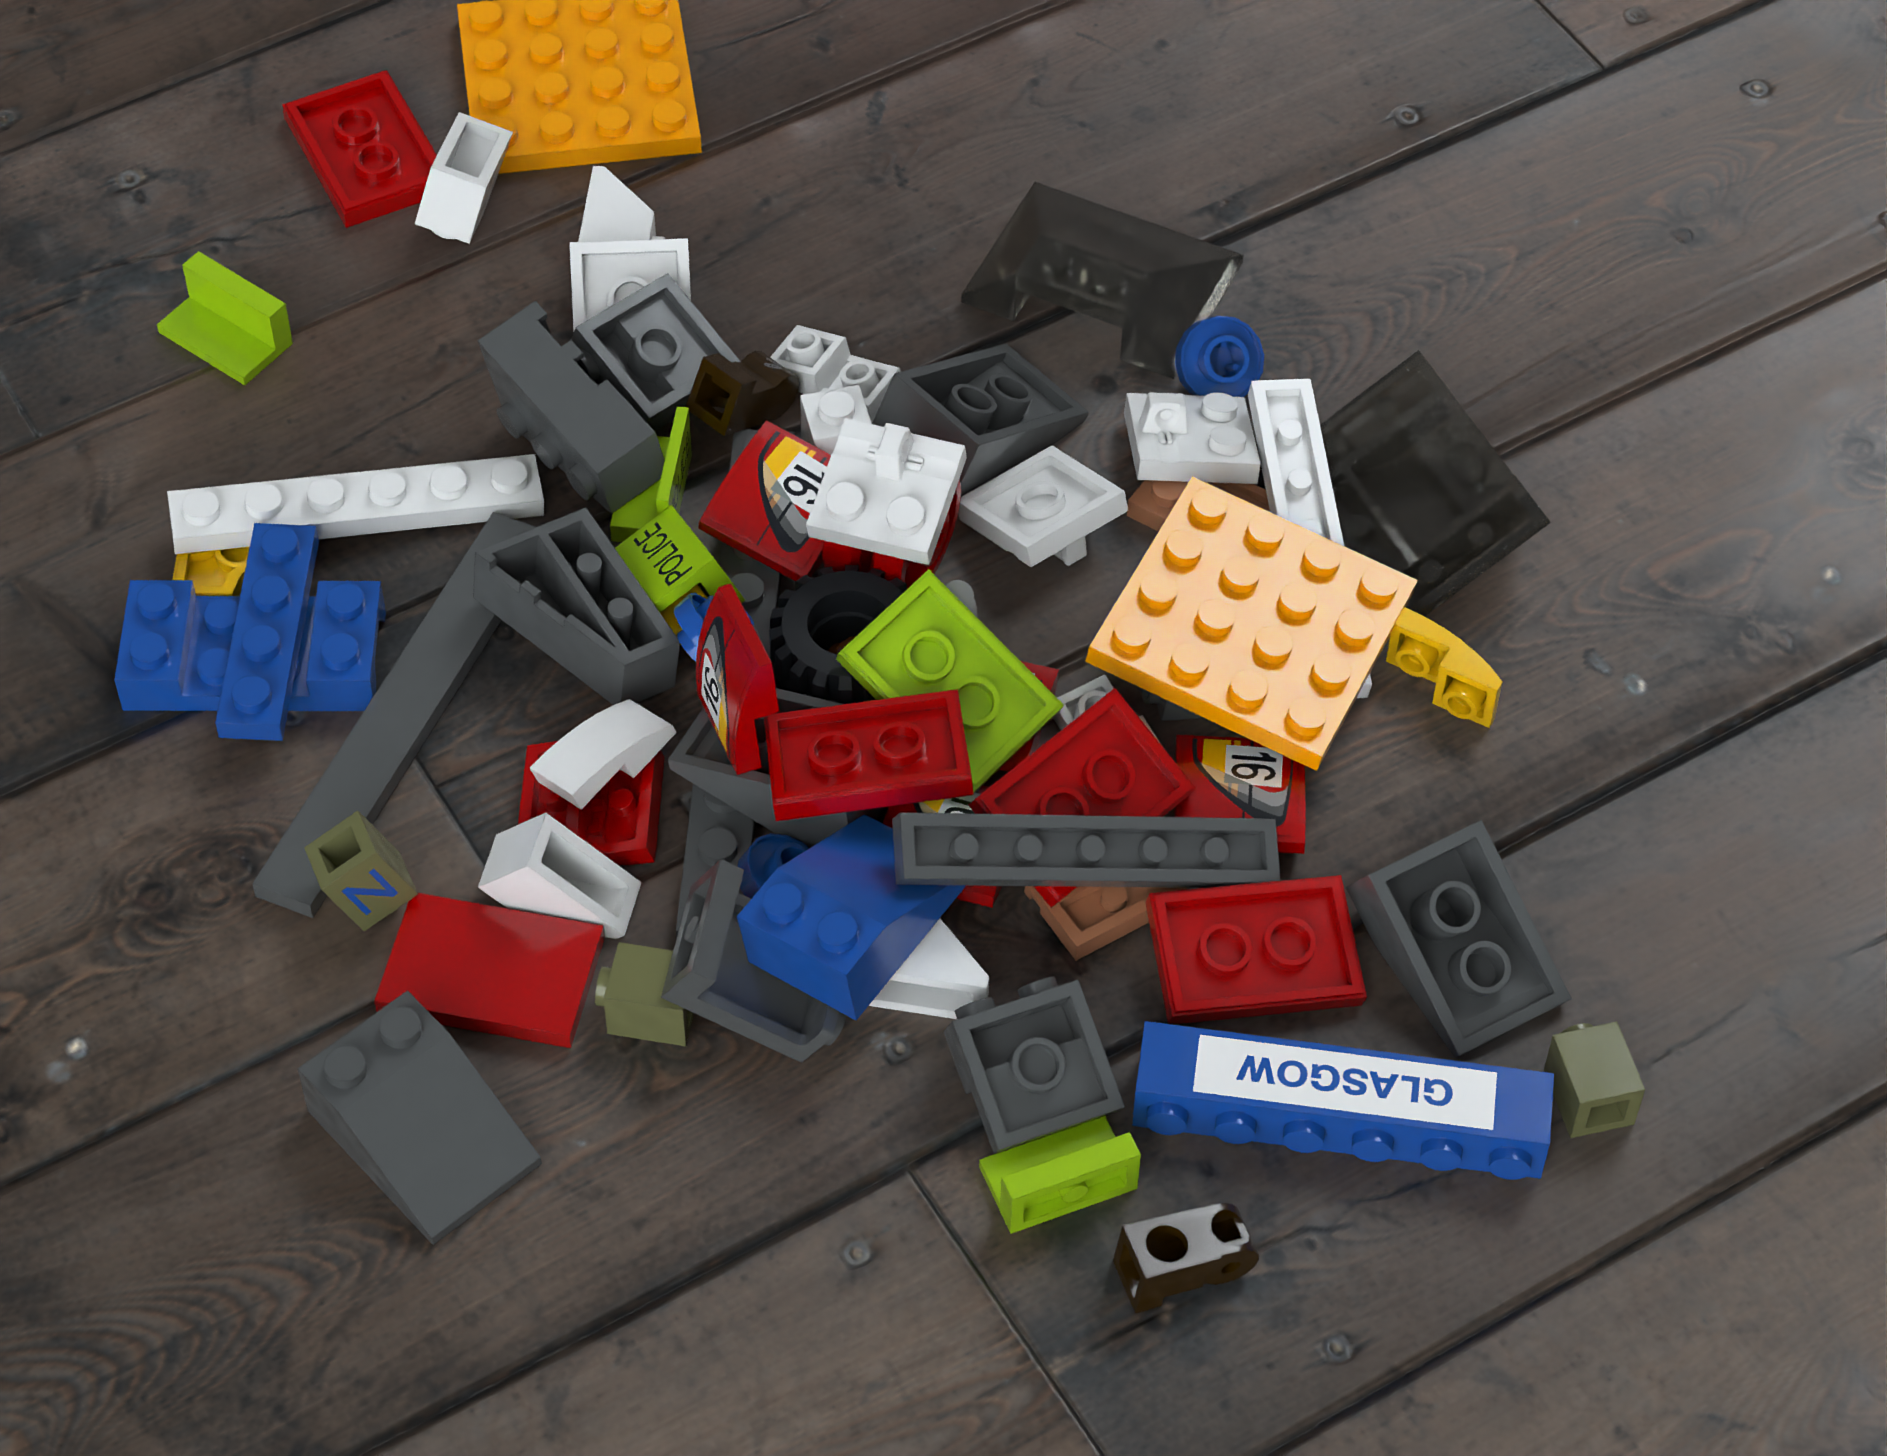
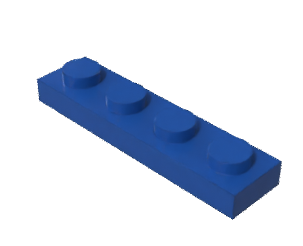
(267, 632)

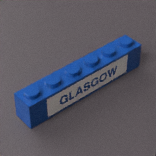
(1344, 1100)

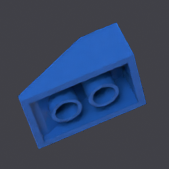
(839, 919)

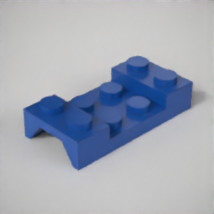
(180, 645)

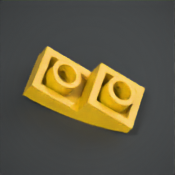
(1462, 677)

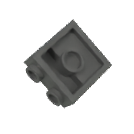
(650, 348)
(1033, 1063)

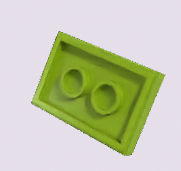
(936, 645)

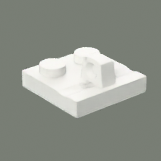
(616, 269)
(1190, 437)
(886, 491)
(1043, 507)

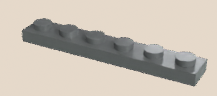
(1083, 850)

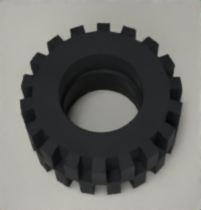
(818, 616)

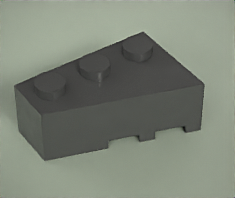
(566, 414)
(580, 607)

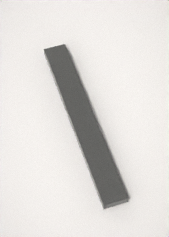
(390, 727)

